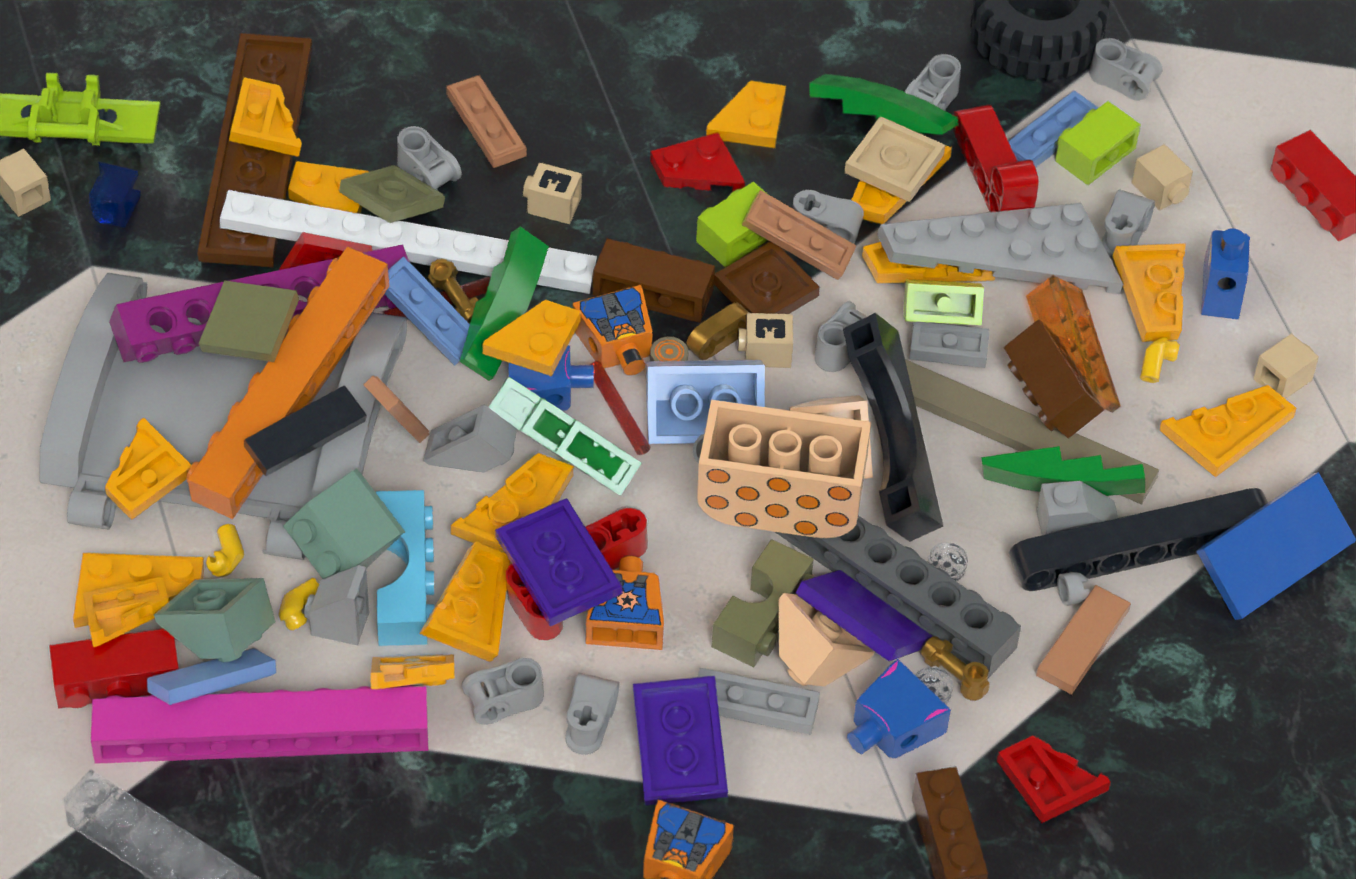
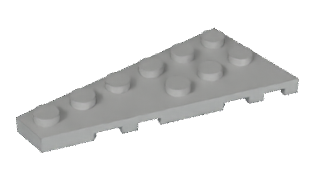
(1010, 243)

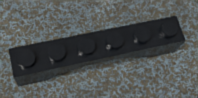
(907, 482)

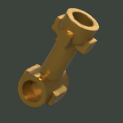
(444, 277)
(972, 675)

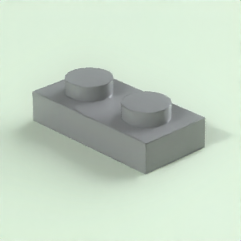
(949, 344)

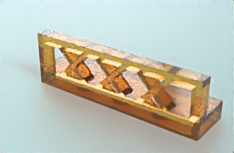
(1077, 332)

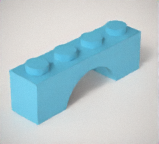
(403, 604)

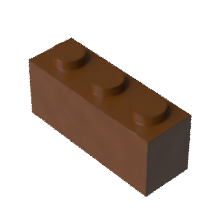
(668, 281)
(1052, 380)
(947, 825)

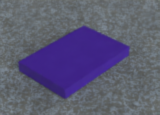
(558, 562)
(863, 615)
(680, 740)

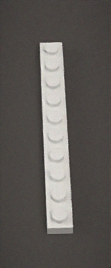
(421, 242)

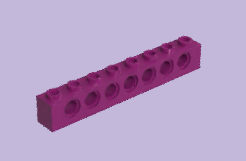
(133, 319)

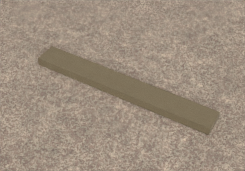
(1009, 424)

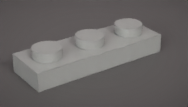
(764, 702)

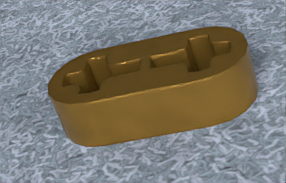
(717, 331)

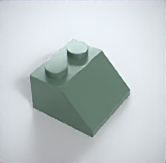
(344, 526)
(218, 616)

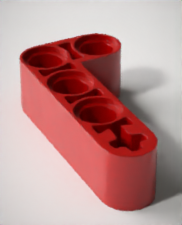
(999, 176)
(616, 537)

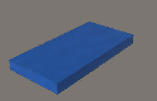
(1276, 546)

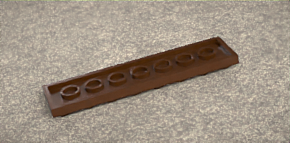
(250, 168)

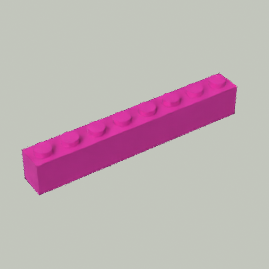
(260, 724)

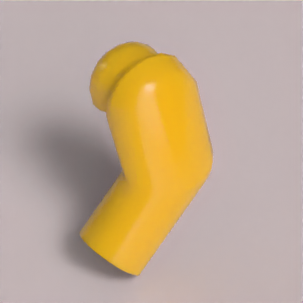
(1154, 357)
(230, 554)
(294, 602)

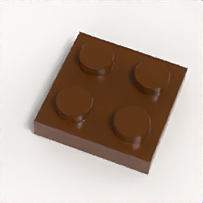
(767, 282)

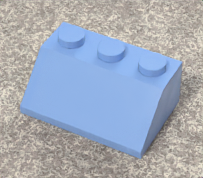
(682, 394)

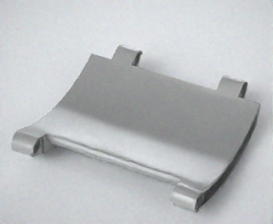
(187, 402)

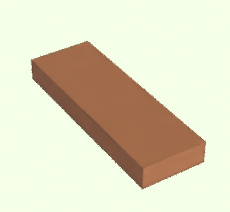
(486, 121)
(799, 235)
(397, 408)
(1083, 639)

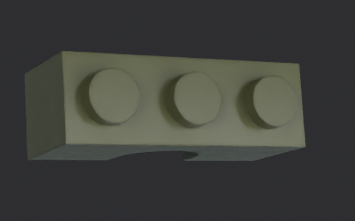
(751, 629)

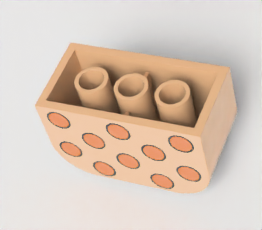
(782, 469)

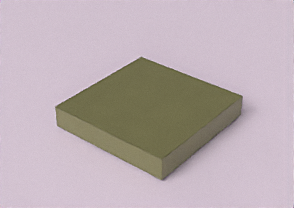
(392, 193)
(249, 321)

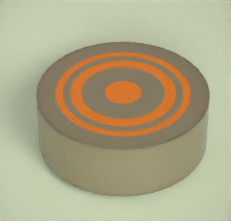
(669, 350)

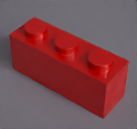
(1318, 182)
(112, 668)

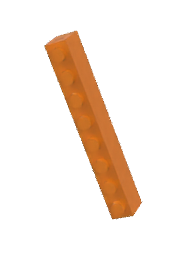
(302, 366)

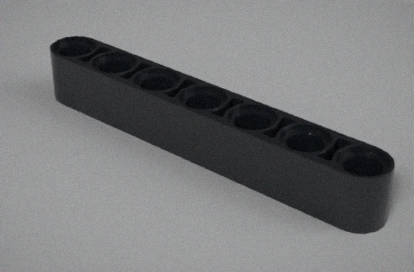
(1131, 539)

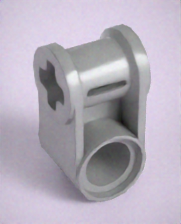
(1122, 68)
(938, 81)
(425, 158)
(833, 213)
(1126, 220)
(831, 346)
(502, 690)
(589, 712)

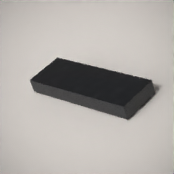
(305, 430)

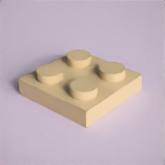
(894, 159)

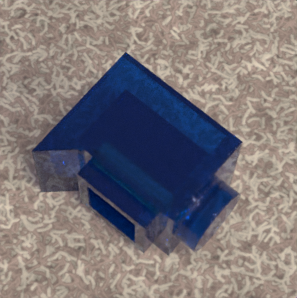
(112, 195)

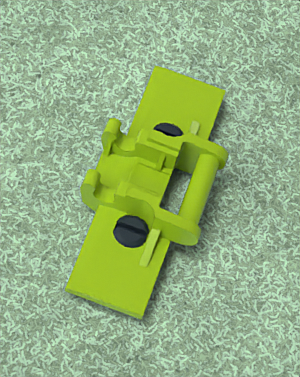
(77, 115)

